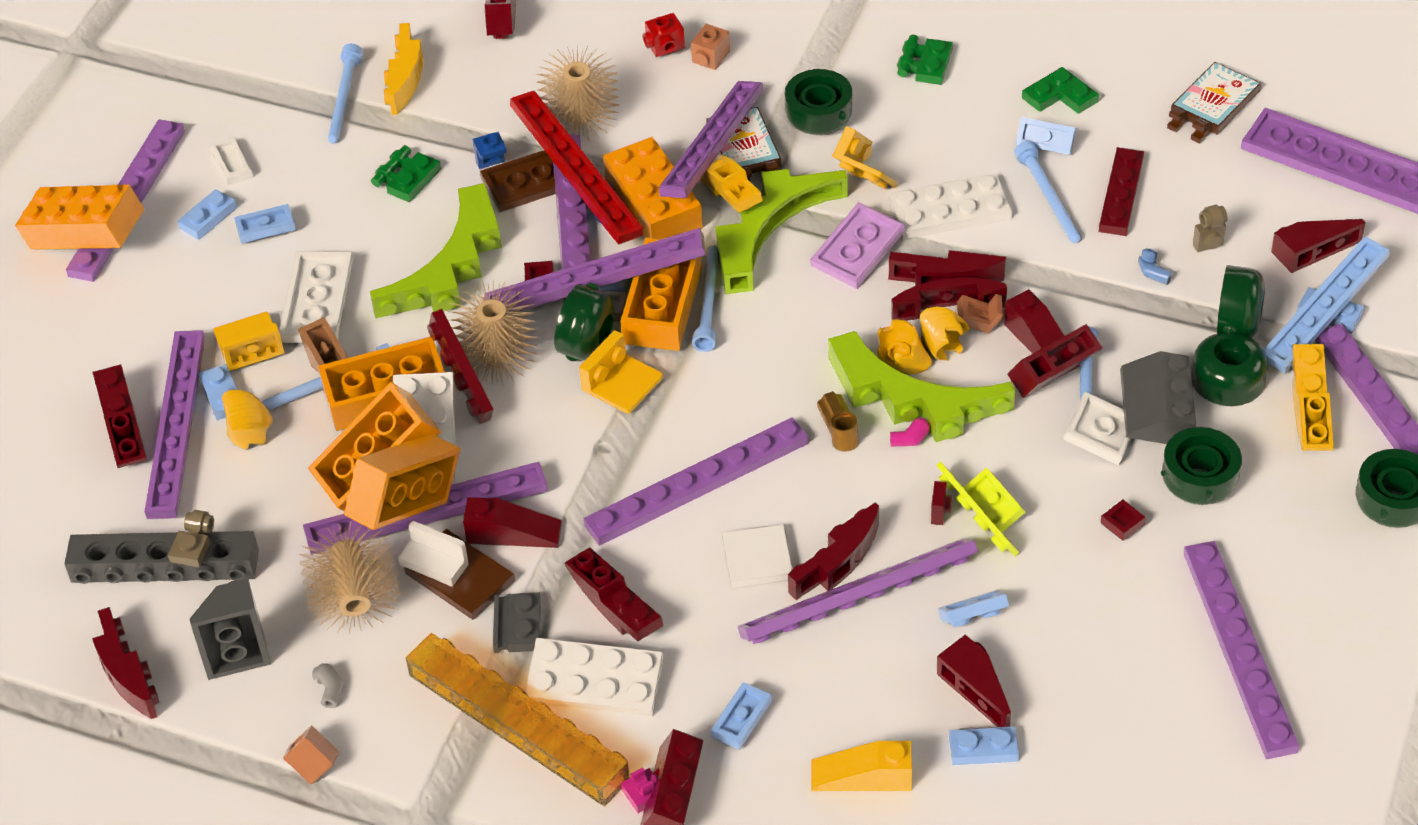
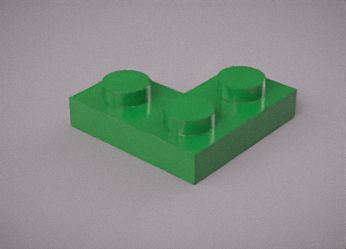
(1060, 86)

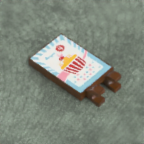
(1212, 101)
(752, 145)

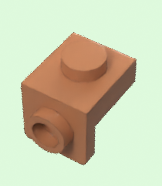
(979, 314)

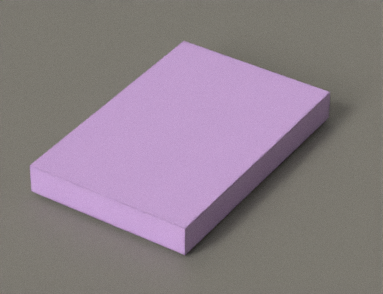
(857, 245)

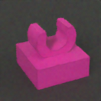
(639, 788)

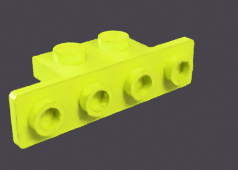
(990, 501)

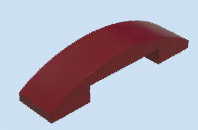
(944, 293)

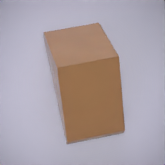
(321, 343)

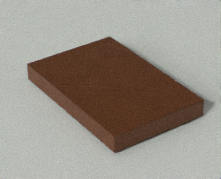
(520, 180)
(474, 587)

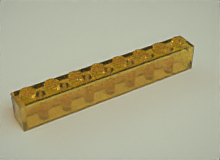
(518, 718)

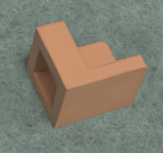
(311, 755)

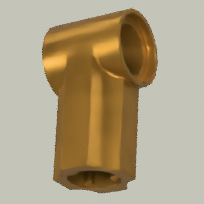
(839, 421)

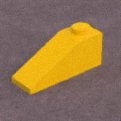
(865, 768)

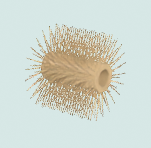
(578, 92)
(493, 331)
(350, 577)

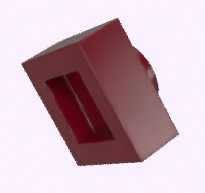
(537, 269)
(940, 503)
(1123, 520)

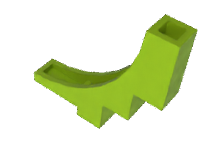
(782, 198)
(455, 263)
(907, 398)

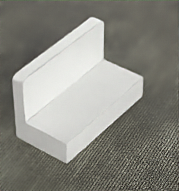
(434, 554)

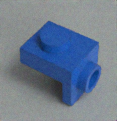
(489, 150)

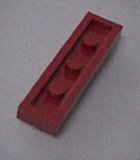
(1121, 191)
(464, 375)

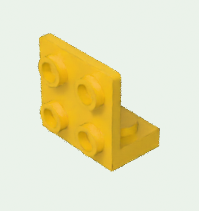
(853, 151)
(249, 340)
(616, 376)

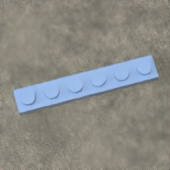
(1326, 302)

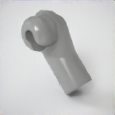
(331, 680)

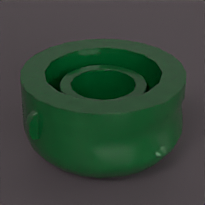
(818, 101)
(1241, 301)
(584, 322)
(1229, 383)
(1204, 450)
(1387, 472)

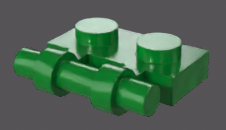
(933, 59)
(412, 177)

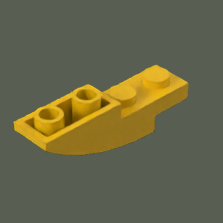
(404, 70)
(730, 181)
(1311, 398)

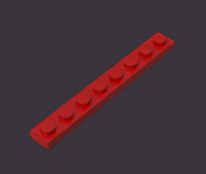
(576, 167)

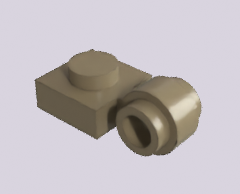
(1211, 229)
(191, 546)

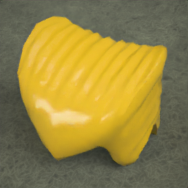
(941, 331)
(902, 348)
(245, 418)

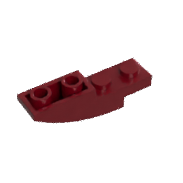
(959, 264)
(119, 416)
(845, 551)
(611, 596)
(124, 667)

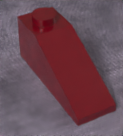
(500, 18)
(1314, 241)
(1031, 322)
(1054, 360)
(507, 524)
(972, 675)

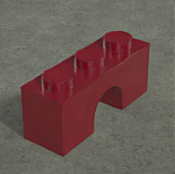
(676, 773)

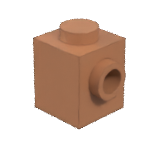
(710, 46)

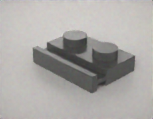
(516, 622)

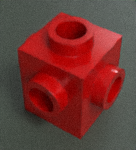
(664, 35)

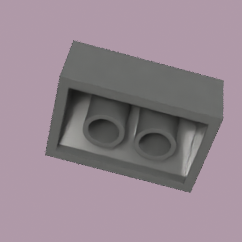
(1157, 397)
(230, 631)

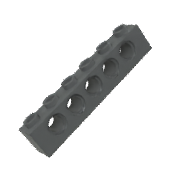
(146, 559)

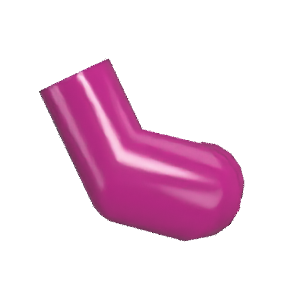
(913, 435)

